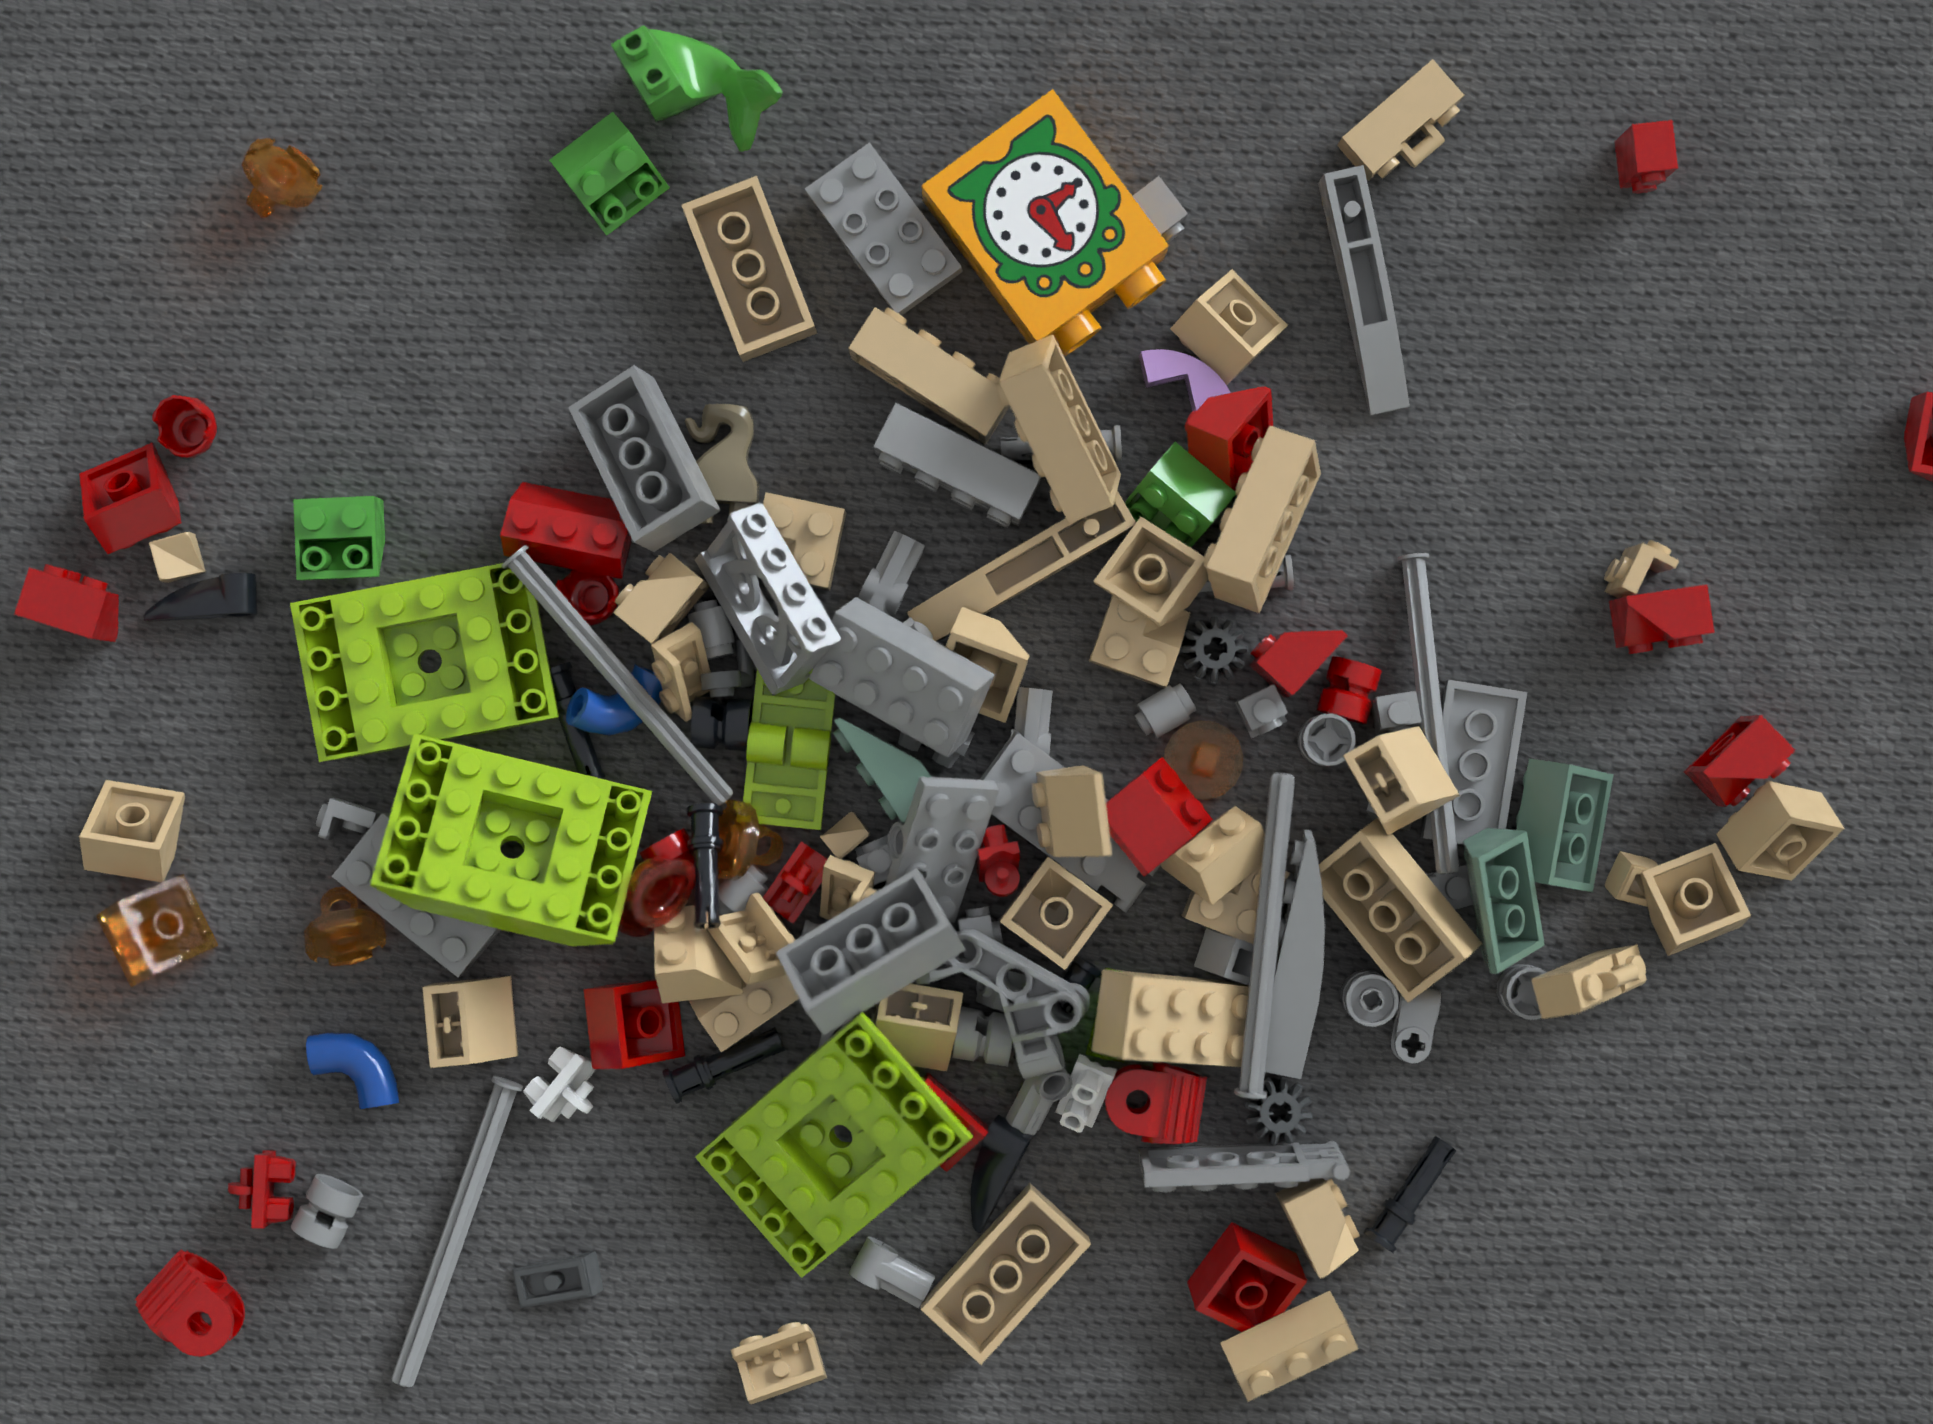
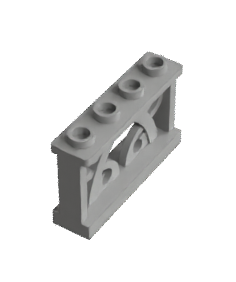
(779, 646)

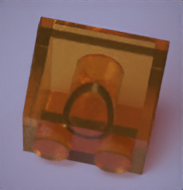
(156, 930)

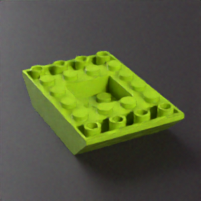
(366, 651)
(467, 802)
(806, 1183)

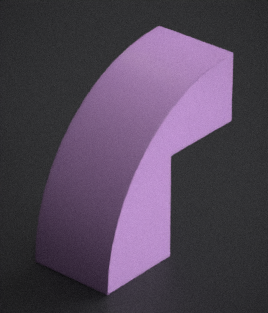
(1168, 366)

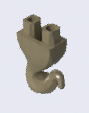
(726, 463)

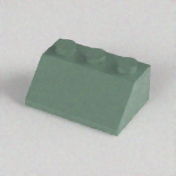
(1564, 821)
(1503, 896)

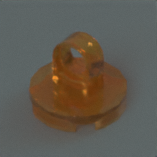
(279, 177)
(1205, 758)
(740, 834)
(343, 934)

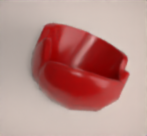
(185, 425)
(590, 595)

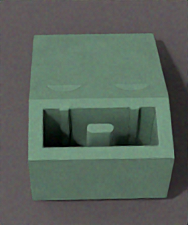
(884, 765)

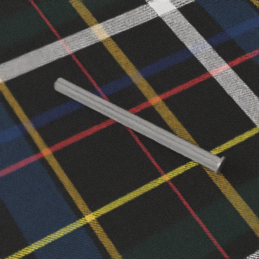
(618, 676)
(1429, 699)
(1266, 936)
(455, 1231)

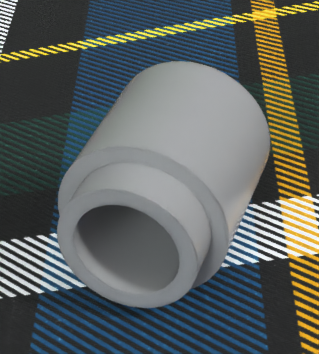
(714, 627)
(1164, 710)
(735, 894)

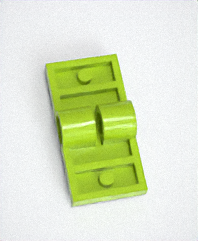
(789, 754)

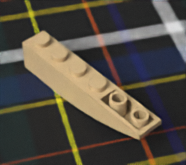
(1023, 567)

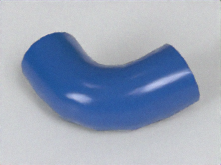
(610, 713)
(358, 1060)

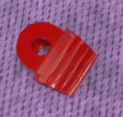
(1172, 1103)
(179, 1294)

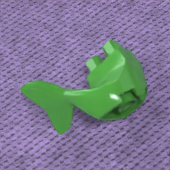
(682, 72)

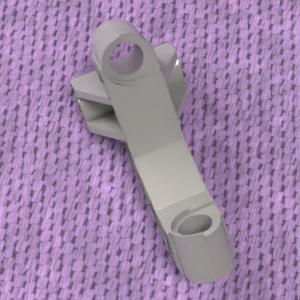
(1030, 1011)

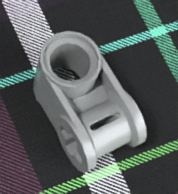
(1418, 1018)

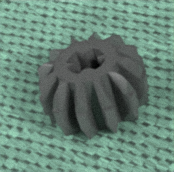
(1222, 659)
(1278, 1124)

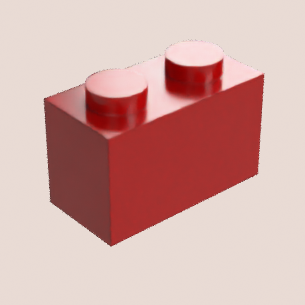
(1646, 155)

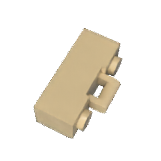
(1413, 107)
(1589, 981)

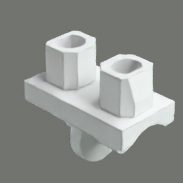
(567, 1090)
(1086, 1095)

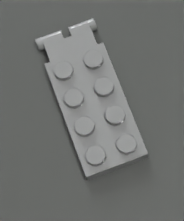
(1014, 774)
(1240, 1165)

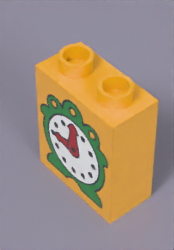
(1047, 225)

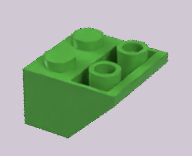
(609, 173)
(1180, 496)
(338, 537)

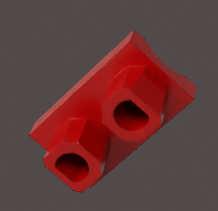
(998, 862)
(796, 882)
(265, 1206)

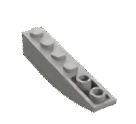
(1365, 288)
(1297, 964)

